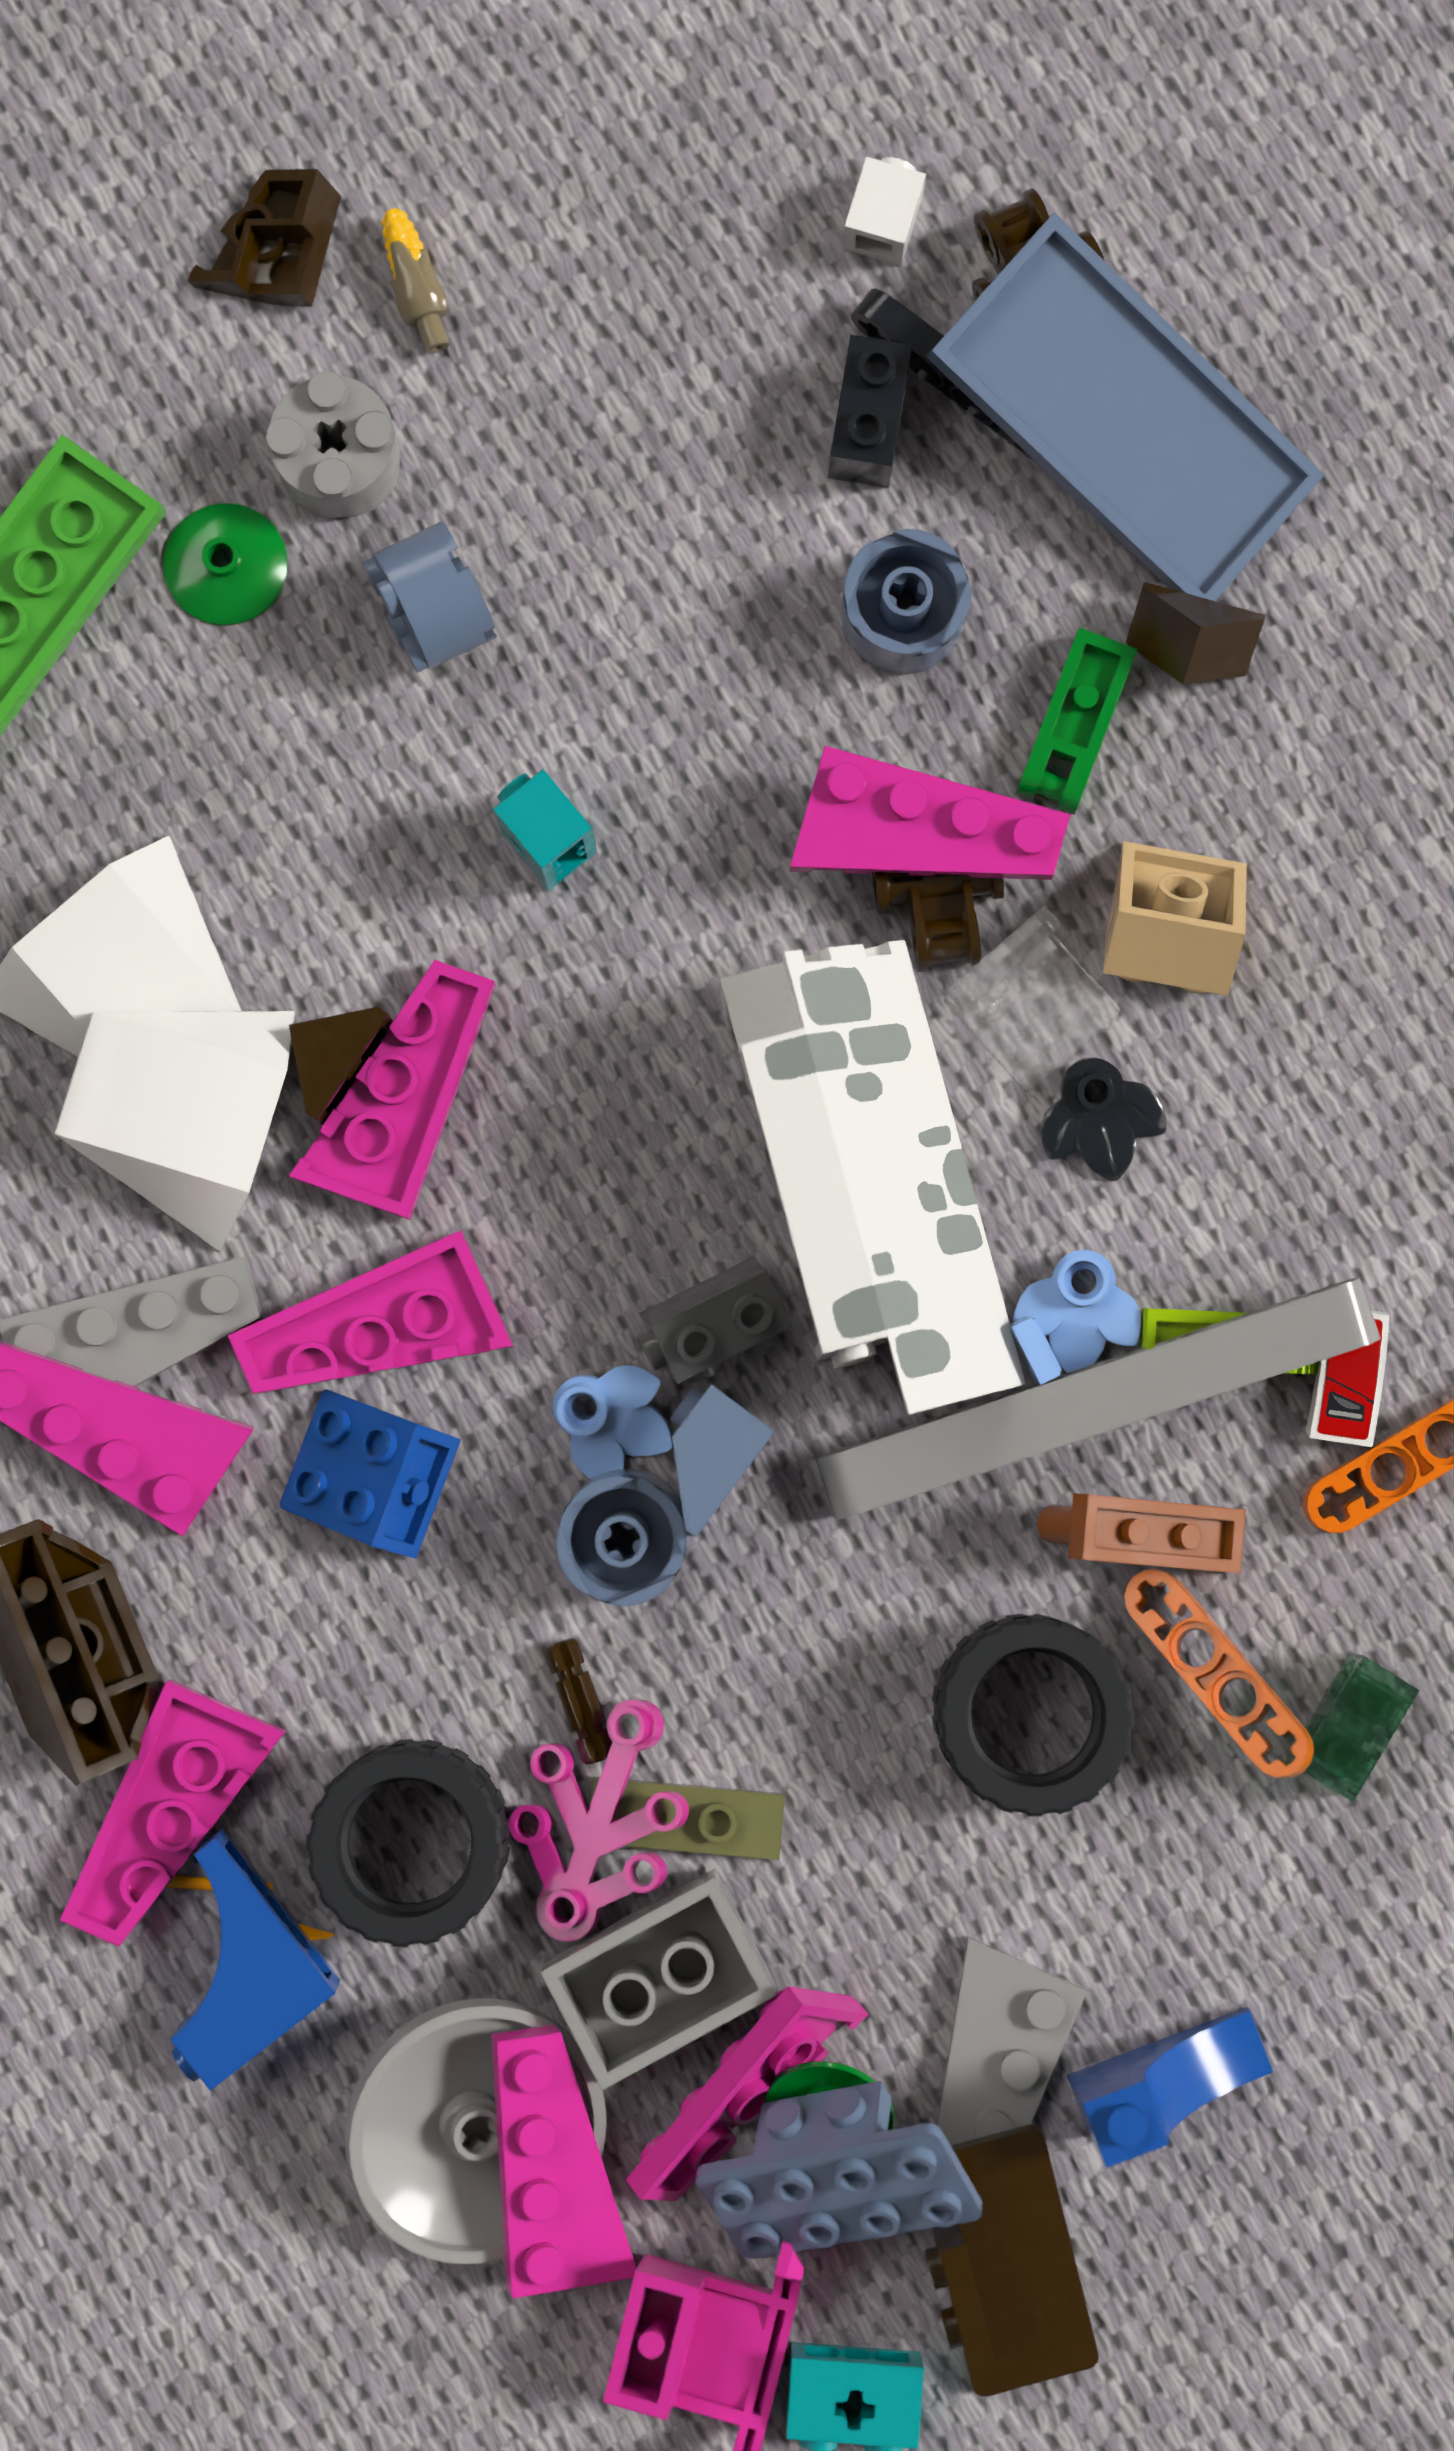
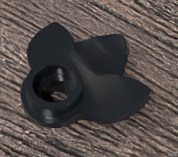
(1104, 1127)

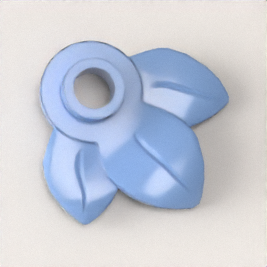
(1078, 1321)
(622, 1421)

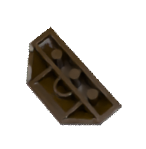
(72, 1652)

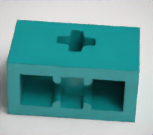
(544, 827)
(822, 2382)

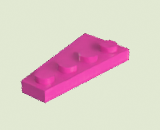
(904, 821)
(395, 1112)
(390, 1318)
(128, 1440)
(185, 1778)
(786, 2035)
(553, 2182)

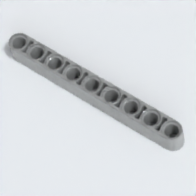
(1098, 1398)

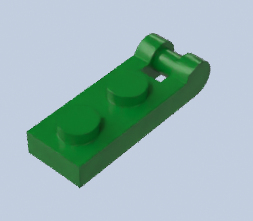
(1077, 718)

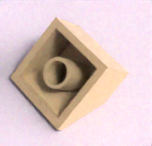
(1176, 919)

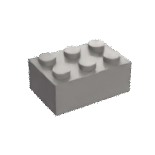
(658, 1979)

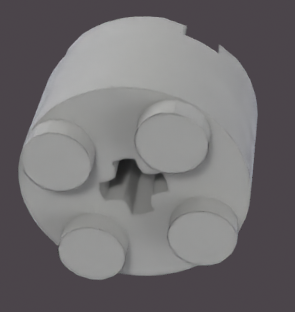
(327, 412)

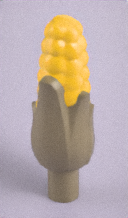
(414, 281)

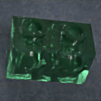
(1355, 1724)

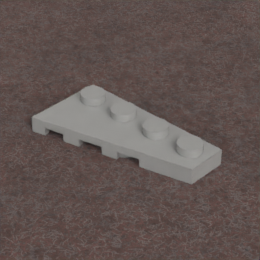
(144, 1326)
(1002, 2042)

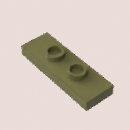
(717, 1822)

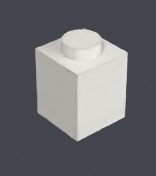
(884, 209)

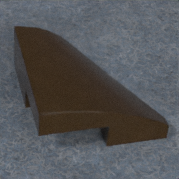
(275, 240)

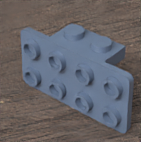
(836, 2176)

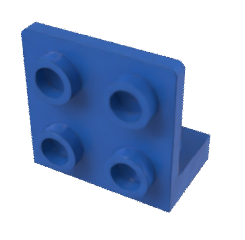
(369, 1474)

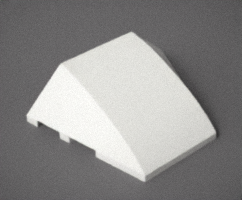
(116, 947)
(179, 1106)

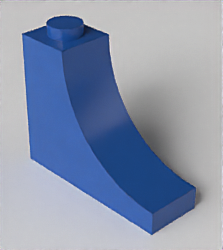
(264, 1974)
(1146, 2092)

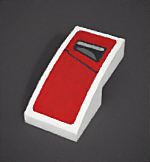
(1350, 1392)

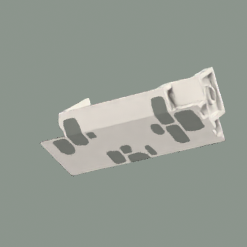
(872, 1170)

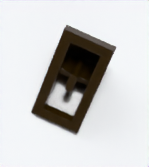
(1193, 635)
(332, 1053)

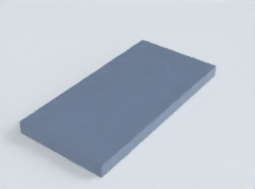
(1125, 413)

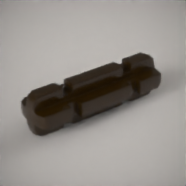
(579, 1700)

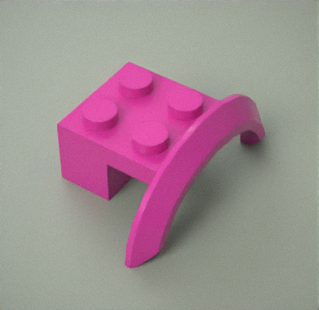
(705, 2344)

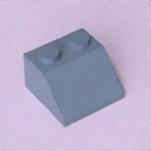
(712, 1451)

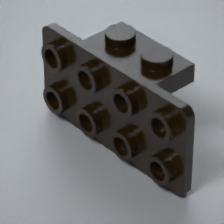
(1012, 2270)

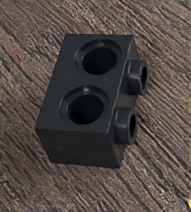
(869, 411)

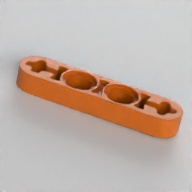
(1405, 1444)
(1212, 1677)

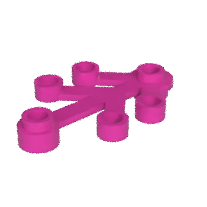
(593, 1828)

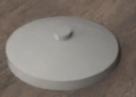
(427, 2129)

